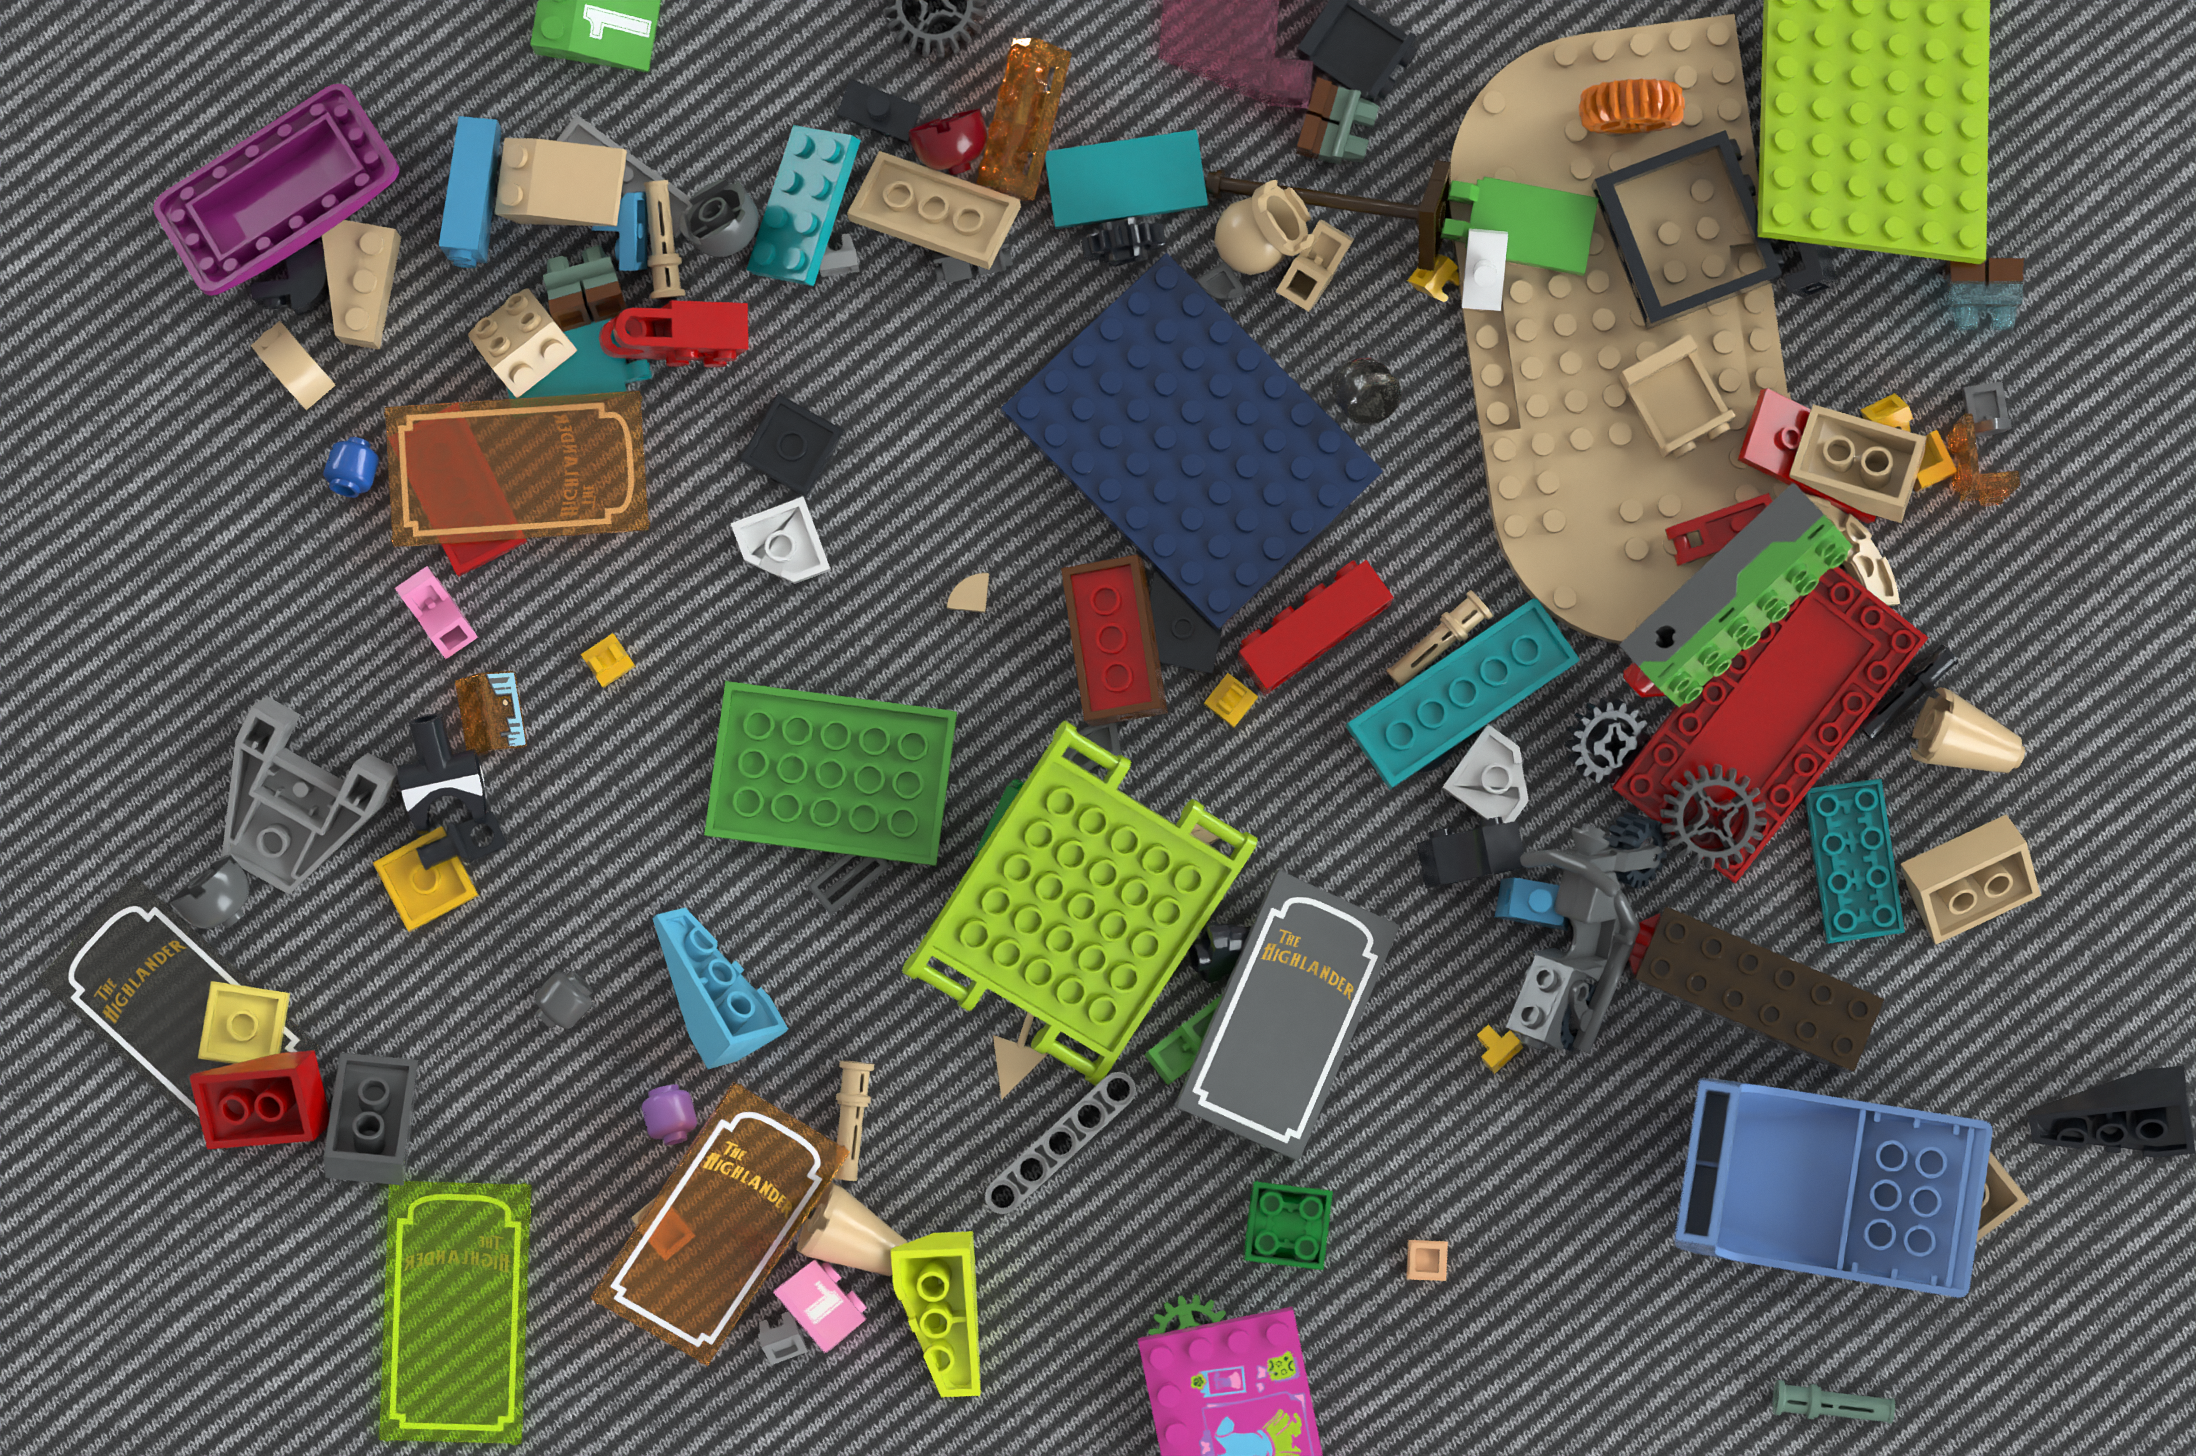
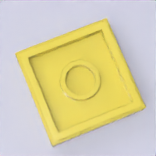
(242, 1023)

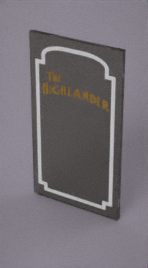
(145, 988)

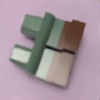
(1329, 123)
(569, 285)

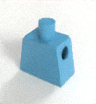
(1529, 903)

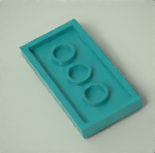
(803, 205)

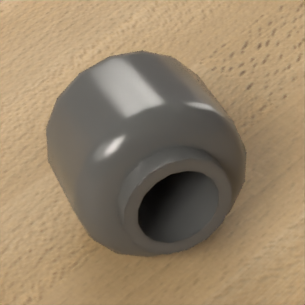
(563, 999)

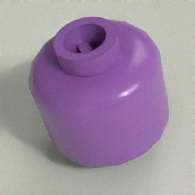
(669, 1114)

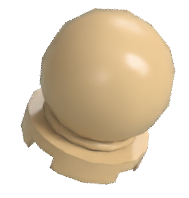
(1263, 229)

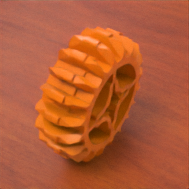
(1631, 106)

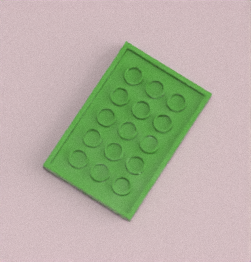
(830, 773)

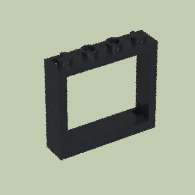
(1629, 253)

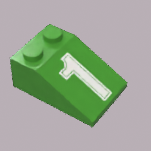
(597, 31)

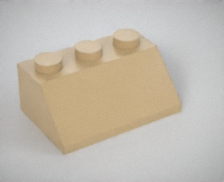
(1971, 879)

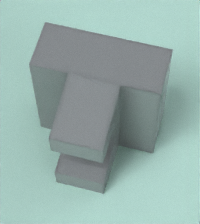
(840, 261)
(781, 1341)

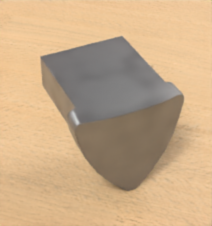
(1988, 408)

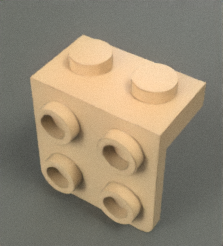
(521, 342)

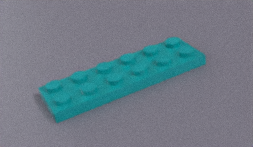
(1462, 693)

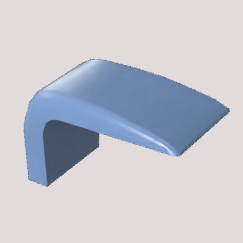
(1834, 1187)

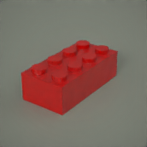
(1315, 627)

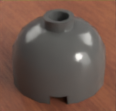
(720, 219)
(213, 896)

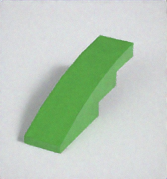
(1178, 1050)

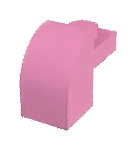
(436, 612)

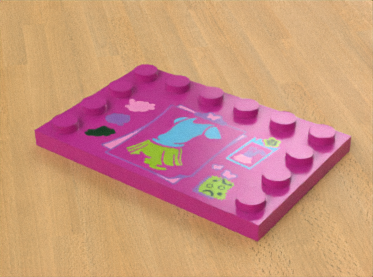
(1231, 1388)

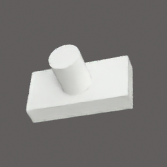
(1484, 269)

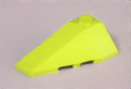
(940, 1298)

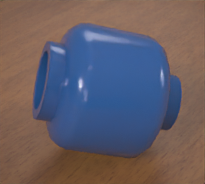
(351, 467)

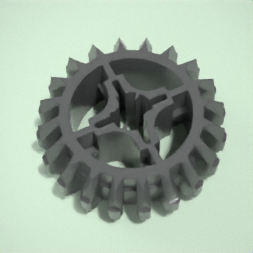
(926, 22)
(1729, 809)

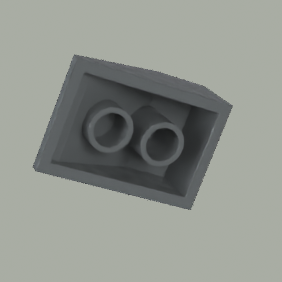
(371, 1119)

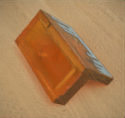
(491, 712)

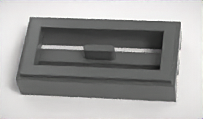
(823, 897)

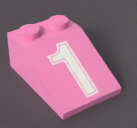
(822, 1304)

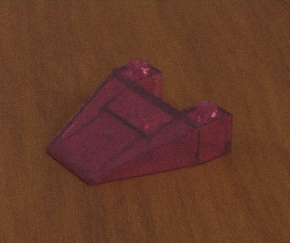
(1235, 48)

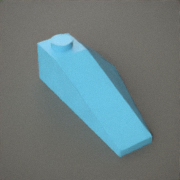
(717, 1003)

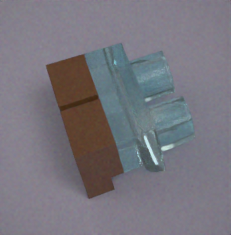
(1984, 287)

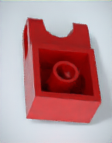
(680, 333)

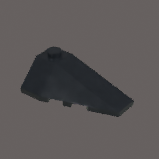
(2132, 1112)

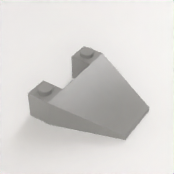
(288, 811)

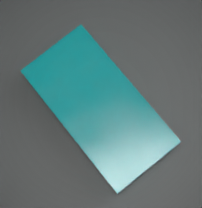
(1126, 179)
(1853, 861)

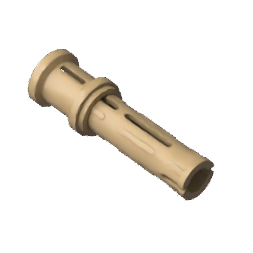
(657, 193)
(1454, 627)
(852, 1099)

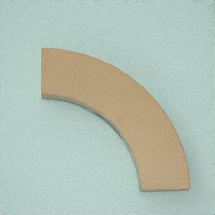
(1863, 559)

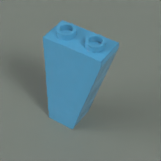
(471, 192)

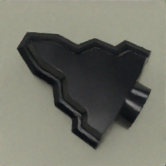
(1217, 950)

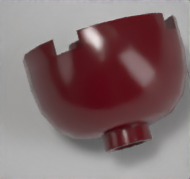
(950, 141)

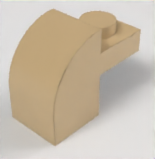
(1315, 266)
(292, 365)

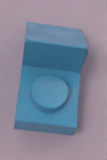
(632, 224)

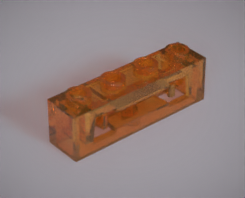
(1023, 118)

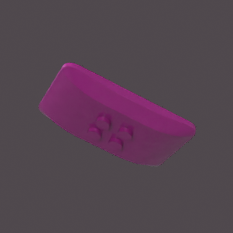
(276, 190)

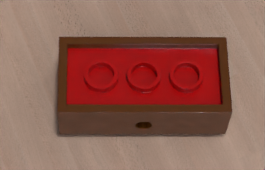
(1114, 640)

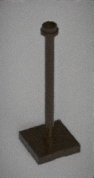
(1428, 214)

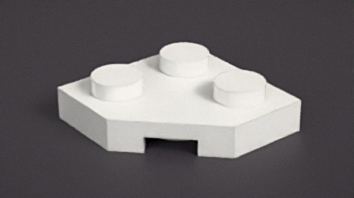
(782, 542)
(1490, 777)

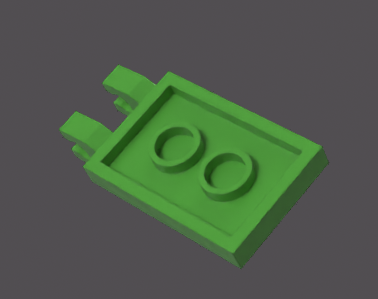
(1542, 224)

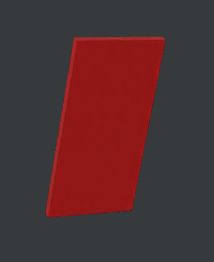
(1778, 710)

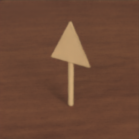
(1015, 1059)

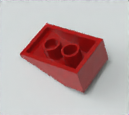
(262, 1101)

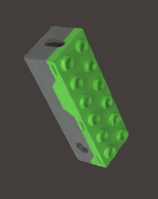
(1733, 599)

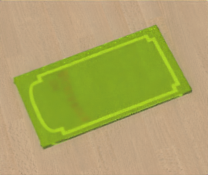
(455, 1312)

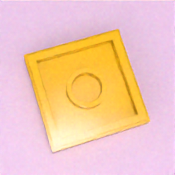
(423, 893)

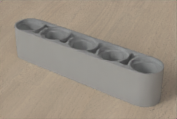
(1041, 1149)

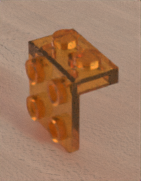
(1973, 486)

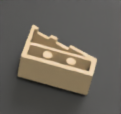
(360, 279)

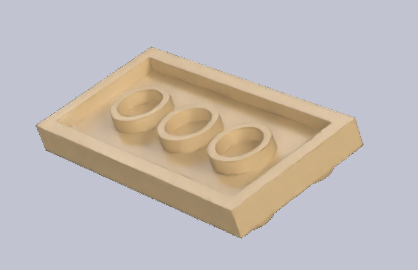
(934, 210)

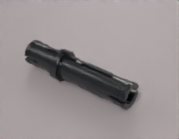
(1908, 692)

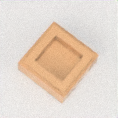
(1426, 1260)

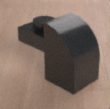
(304, 288)

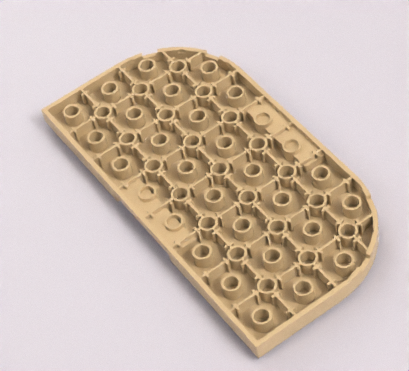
(1563, 450)

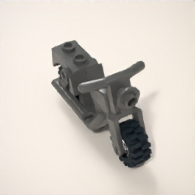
(1554, 1002)

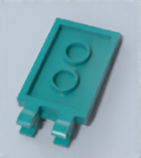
(589, 368)

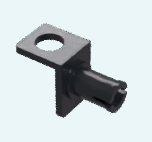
(460, 844)

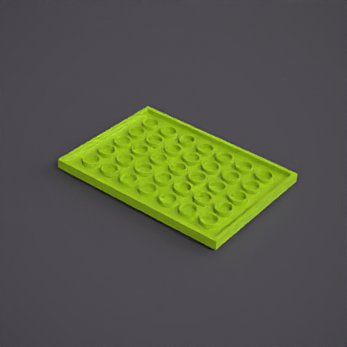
(1876, 125)

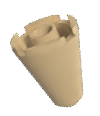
(1963, 736)
(848, 1234)

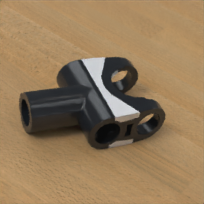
(439, 773)

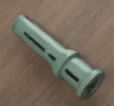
(1814, 1401)

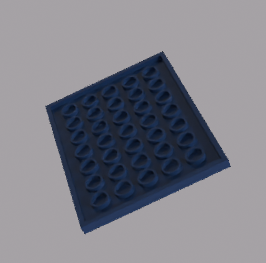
(1191, 441)

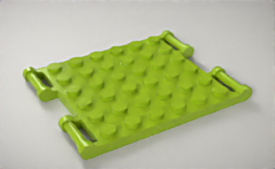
(1080, 905)

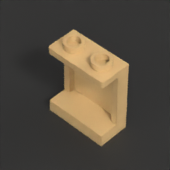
(1676, 398)

